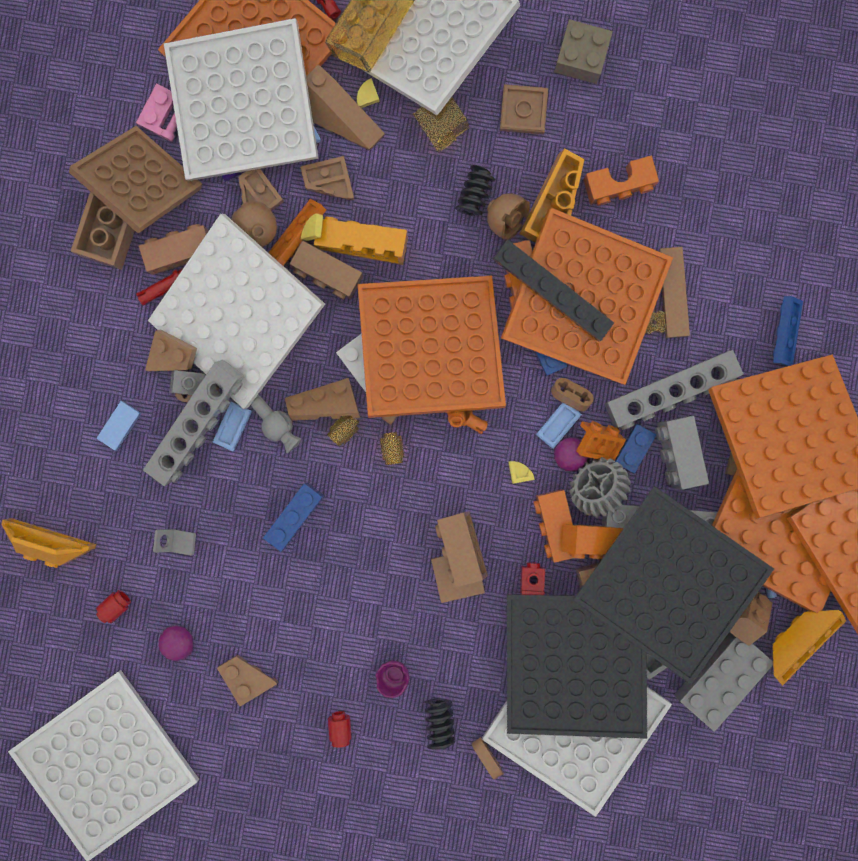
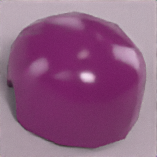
(566, 454)
(176, 643)
(392, 679)

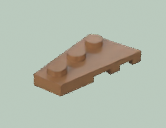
(325, 401)

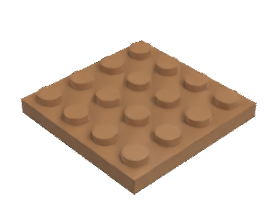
(135, 178)

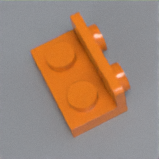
(600, 441)

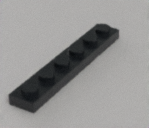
(552, 290)

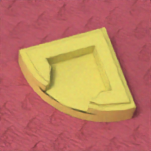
(367, 94)
(312, 228)
(520, 472)

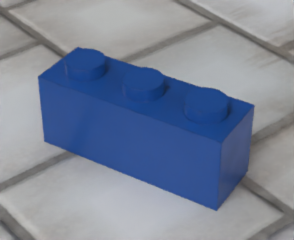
(293, 517)

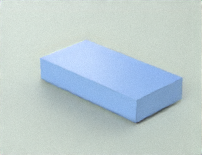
(118, 425)
(558, 425)
(232, 426)

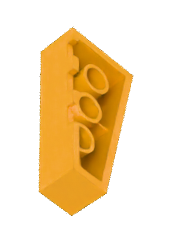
(556, 193)
(363, 240)

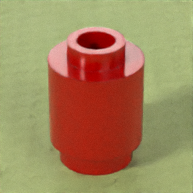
(113, 607)
(339, 729)

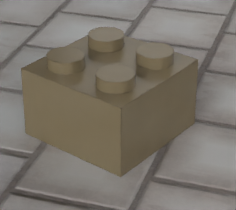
(583, 51)

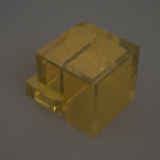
(445, 126)

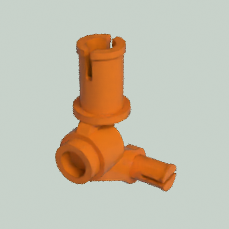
(467, 418)

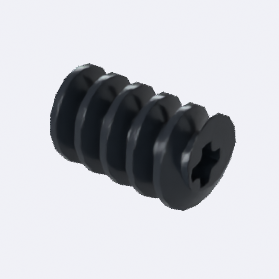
(474, 191)
(441, 723)

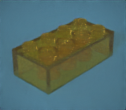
(366, 30)

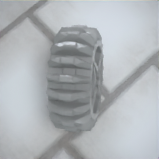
(613, 487)

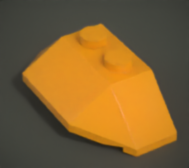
(44, 544)
(803, 640)

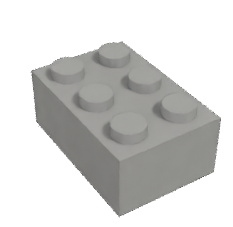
(682, 453)

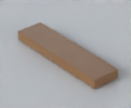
(675, 295)

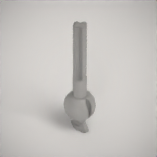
(275, 424)

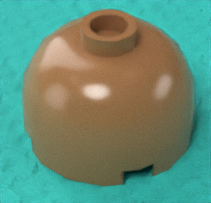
(506, 213)
(256, 221)

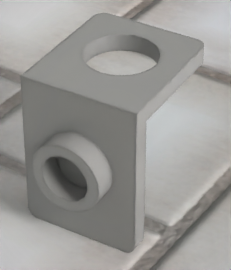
(185, 382)
(177, 541)

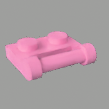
(156, 112)

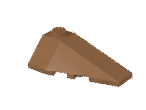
(338, 112)

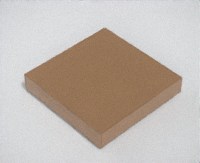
(523, 109)
(448, 590)

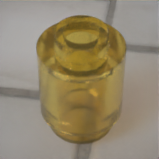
(343, 430)
(392, 448)

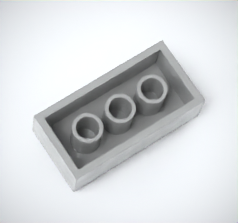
(724, 681)

